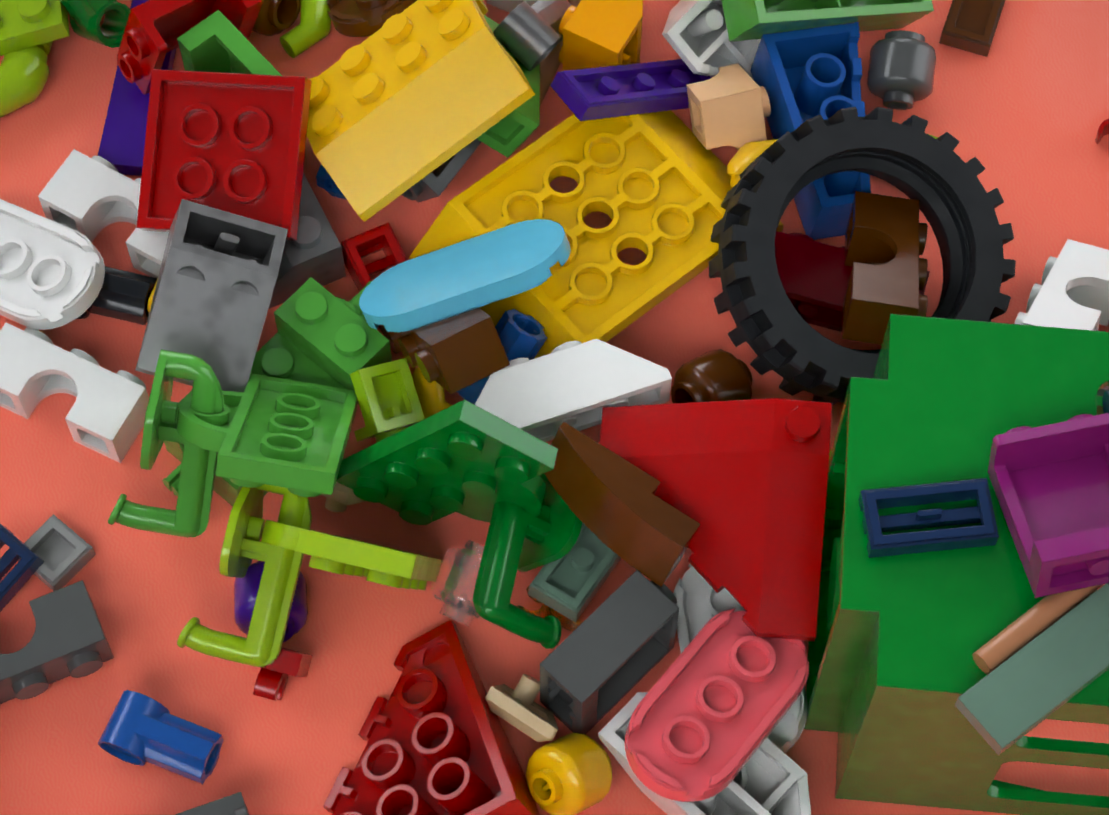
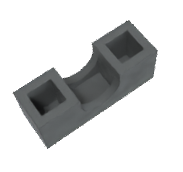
(64, 644)

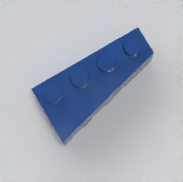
(808, 77)

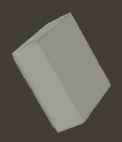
(62, 553)

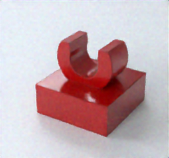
(273, 678)

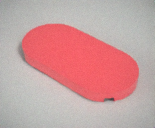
(713, 708)

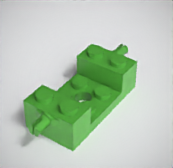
(316, 343)

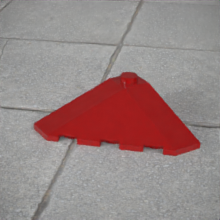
(755, 486)
(433, 742)

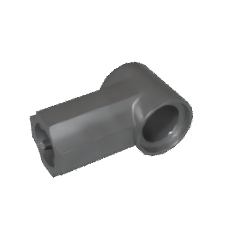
(532, 30)

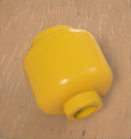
(569, 774)

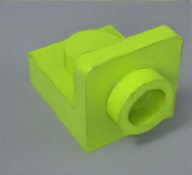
(386, 399)

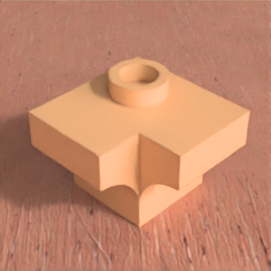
(728, 109)

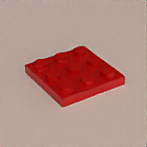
(224, 145)

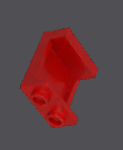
(157, 24)

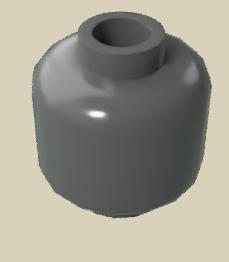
(901, 69)

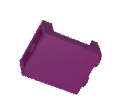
(1056, 500)

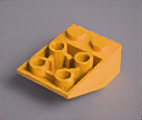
(601, 34)

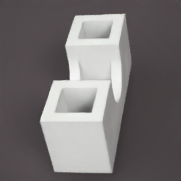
(92, 195)
(1071, 290)
(107, 404)

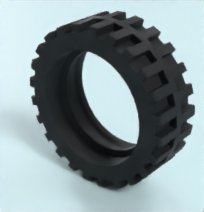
(895, 152)

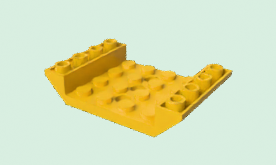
(636, 170)

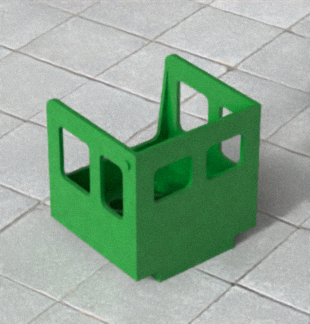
(905, 626)

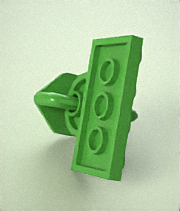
(267, 435)

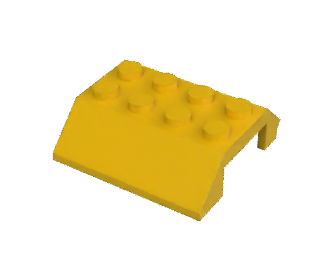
(410, 100)

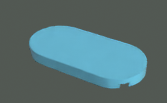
(465, 275)

